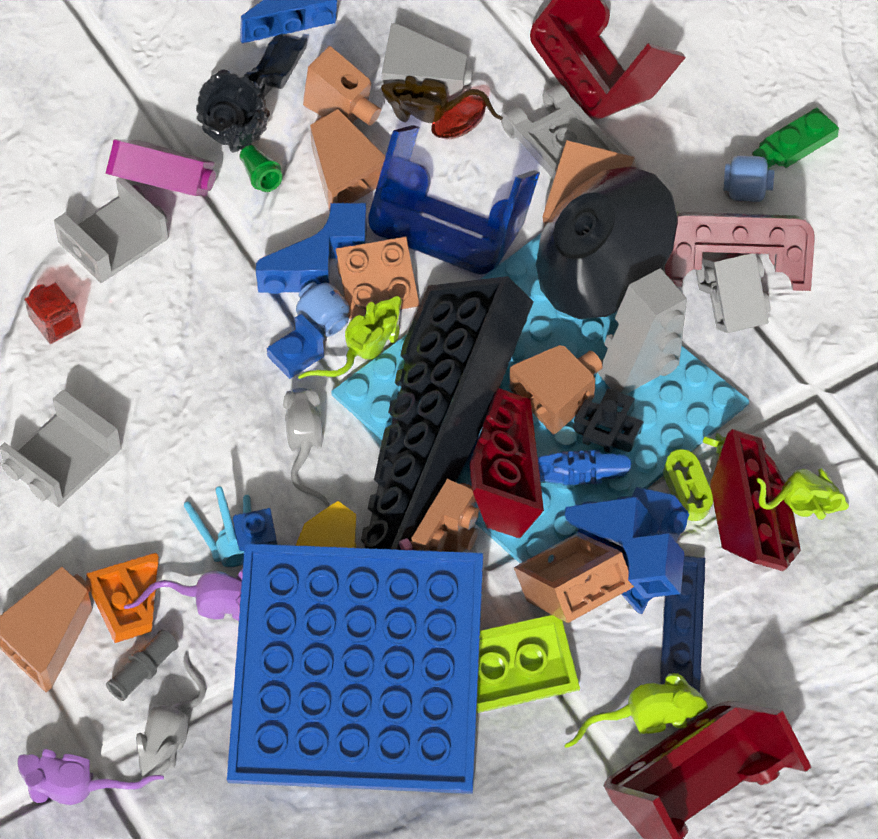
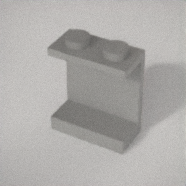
(115, 233)
(63, 451)

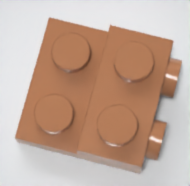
(449, 521)

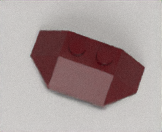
(743, 525)

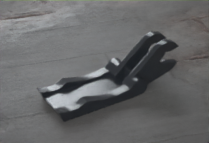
(277, 63)

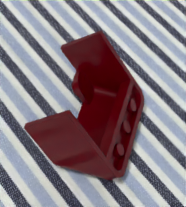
(571, 47)
(702, 764)

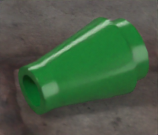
(262, 170)

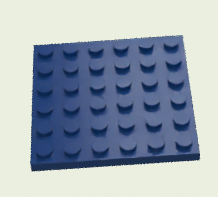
(356, 669)

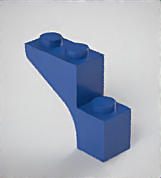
(311, 258)
(626, 526)

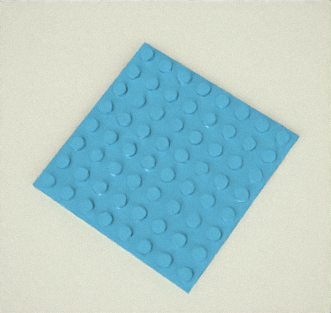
(674, 408)

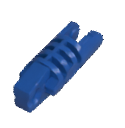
(582, 467)

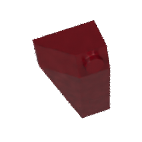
(507, 467)

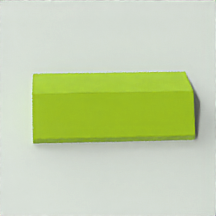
(524, 663)

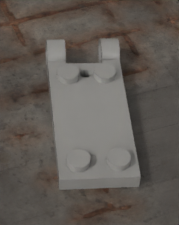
(564, 117)

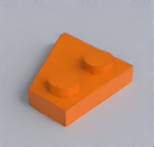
(123, 585)

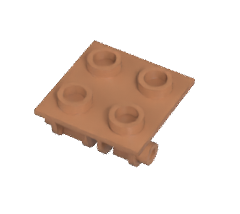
(376, 274)

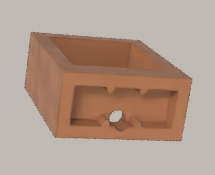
(563, 584)

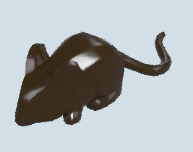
(425, 100)

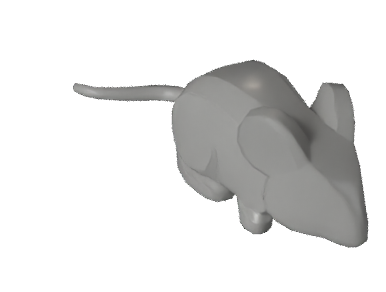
(303, 430)
(166, 732)

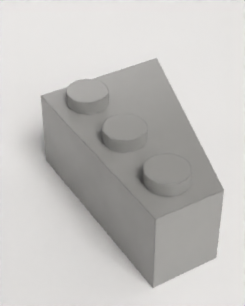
(647, 334)

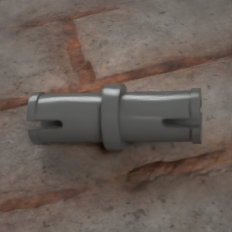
(142, 665)

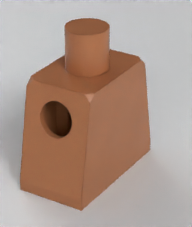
(339, 85)
(556, 384)

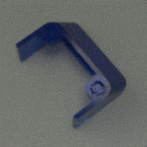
(438, 228)

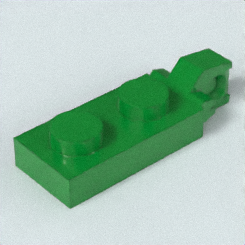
(797, 139)

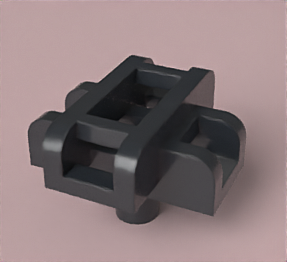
(608, 416)

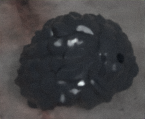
(237, 105)

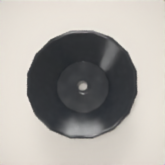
(604, 240)

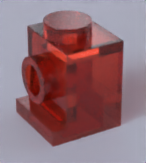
(49, 305)

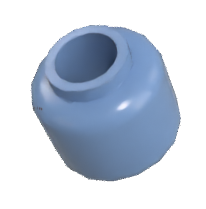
(748, 178)
(323, 306)

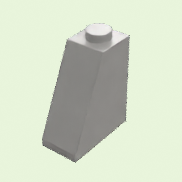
(424, 59)

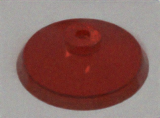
(460, 119)

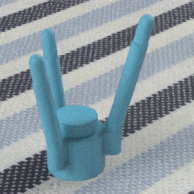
(226, 546)

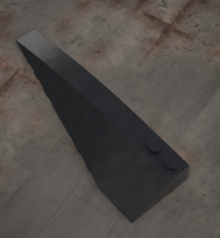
(447, 384)

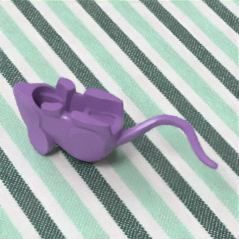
(214, 594)
(67, 778)

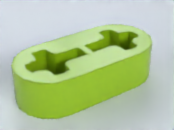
(694, 481)

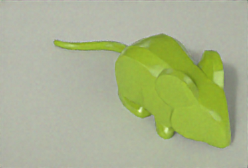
(367, 334)
(807, 494)
(654, 707)

